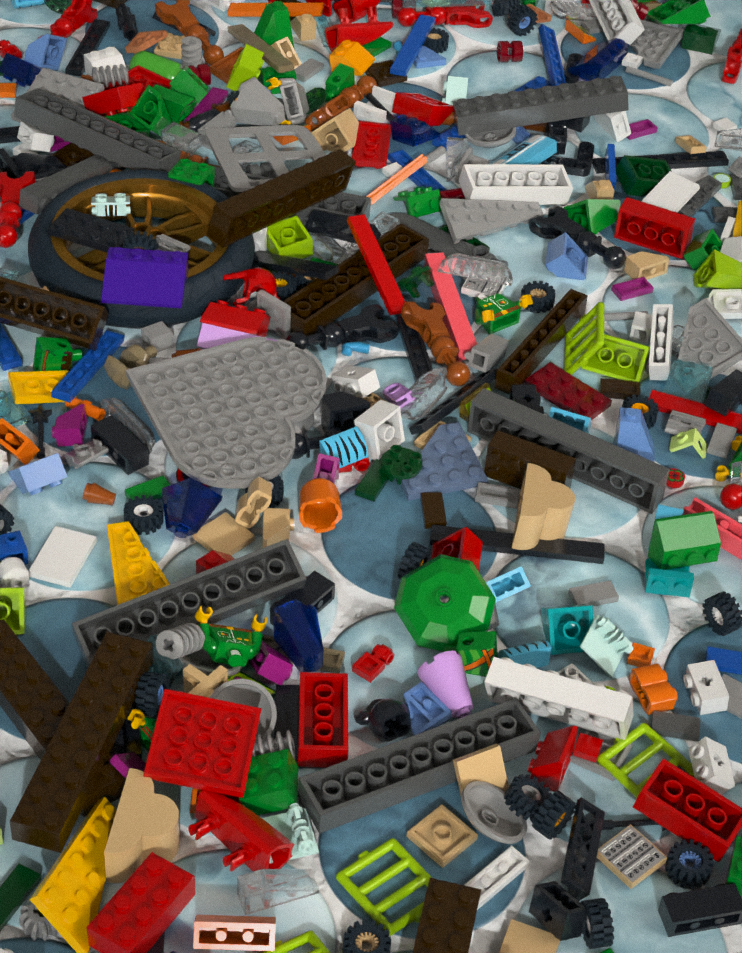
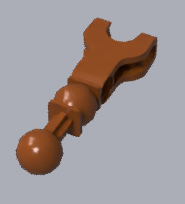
(187, 24)
(344, 101)
(435, 334)

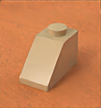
(304, 27)
(286, 49)
(600, 190)
(646, 265)
(276, 525)

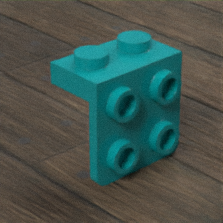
(669, 581)

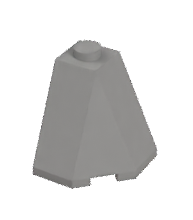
(257, 105)

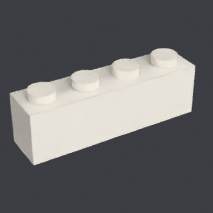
(661, 341)

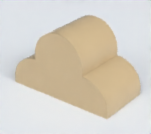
(542, 509)
(141, 825)

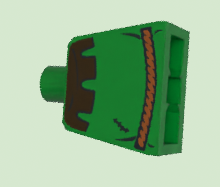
(54, 354)

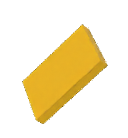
(34, 386)

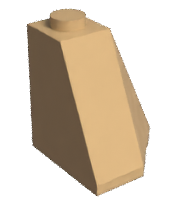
(338, 132)

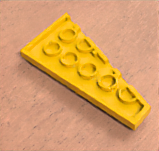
(75, 883)

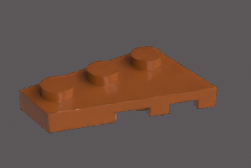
(223, 67)

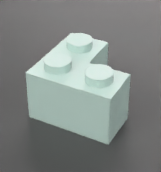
(454, 89)

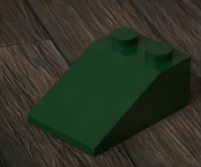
(700, 38)
(640, 174)

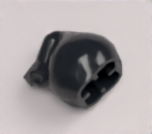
(386, 719)

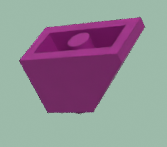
(70, 427)
(272, 664)

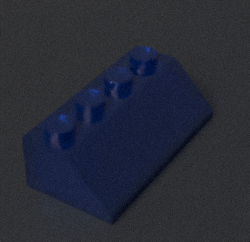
(600, 60)

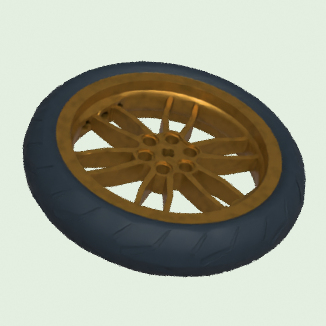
(150, 196)

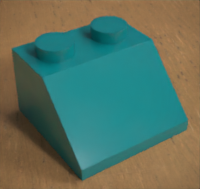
(566, 627)

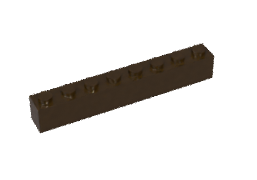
(541, 341)

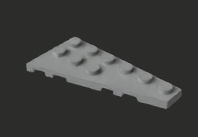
(483, 217)

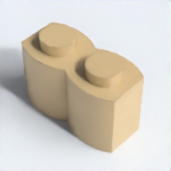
(253, 502)

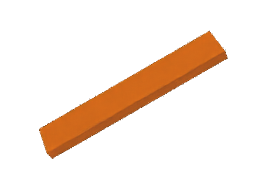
(257, 9)

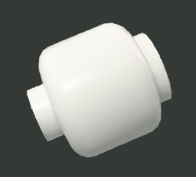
(13, 572)

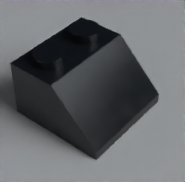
(341, 410)

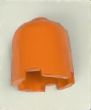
(319, 505)

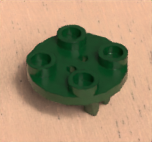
(417, 276)
(401, 463)

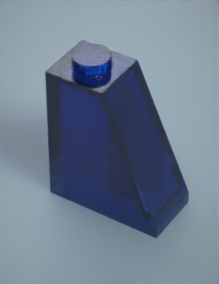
(188, 506)
(299, 635)

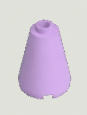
(448, 682)

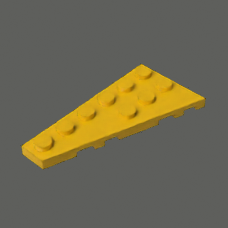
(131, 563)

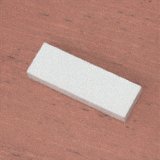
(498, 874)

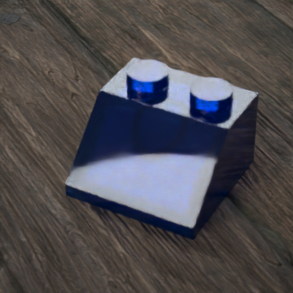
(19, 70)
(411, 131)

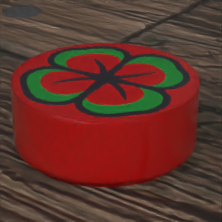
(675, 478)

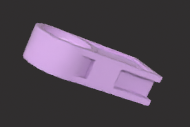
(398, 394)

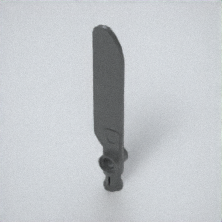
(442, 241)

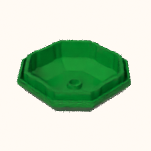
(440, 623)

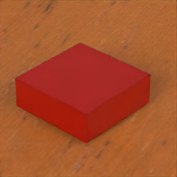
(587, 747)

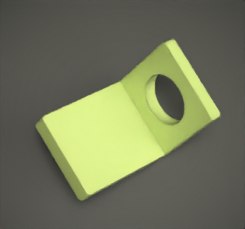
(687, 439)

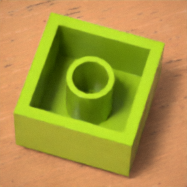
(245, 67)
(289, 239)

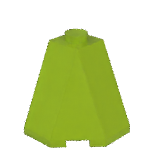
(719, 272)

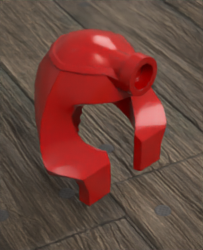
(255, 280)

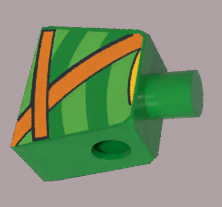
(476, 651)

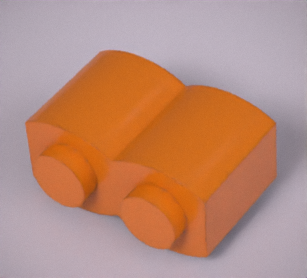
(652, 688)

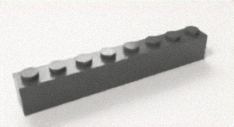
(39, 194)

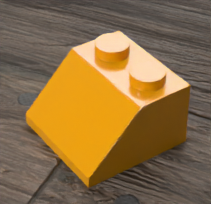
(351, 55)

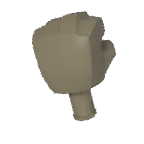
(131, 357)

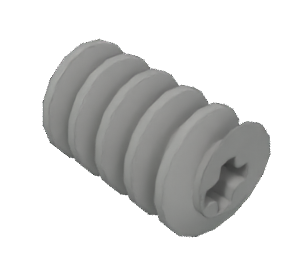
(191, 51)
(110, 75)
(180, 641)
(271, 745)

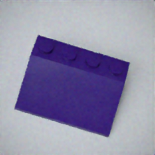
(145, 277)

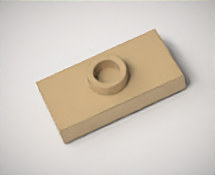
(690, 144)

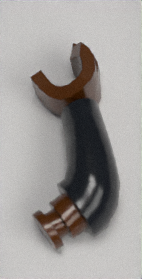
(200, 120)

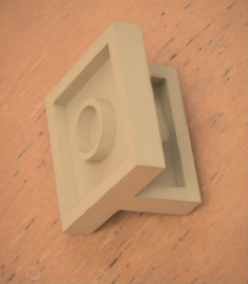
(199, 684)

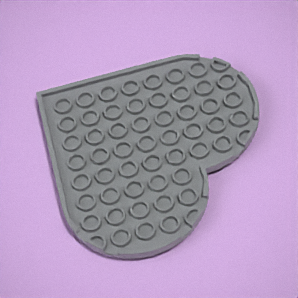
(231, 407)

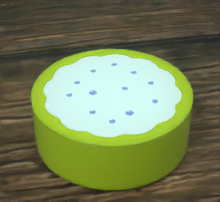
(724, 179)

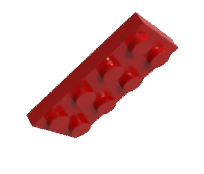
(372, 144)

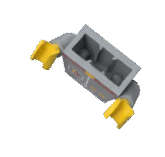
(293, 98)

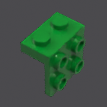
(193, 172)
(420, 201)

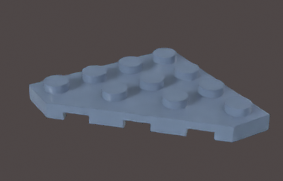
(447, 464)

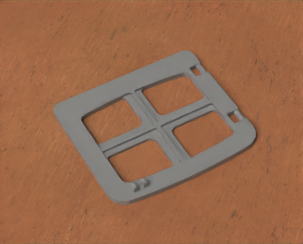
(229, 162)

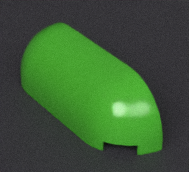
(156, 64)

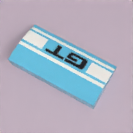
(529, 152)

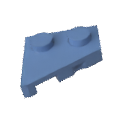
(428, 58)
(425, 709)

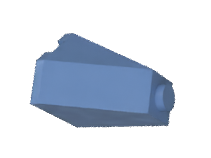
(633, 433)

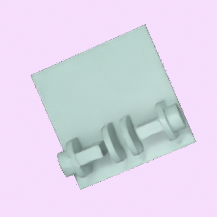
(118, 199)
(605, 644)
(297, 828)

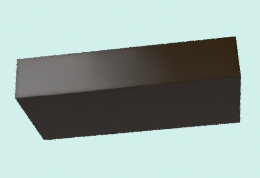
(618, 388)
(433, 509)

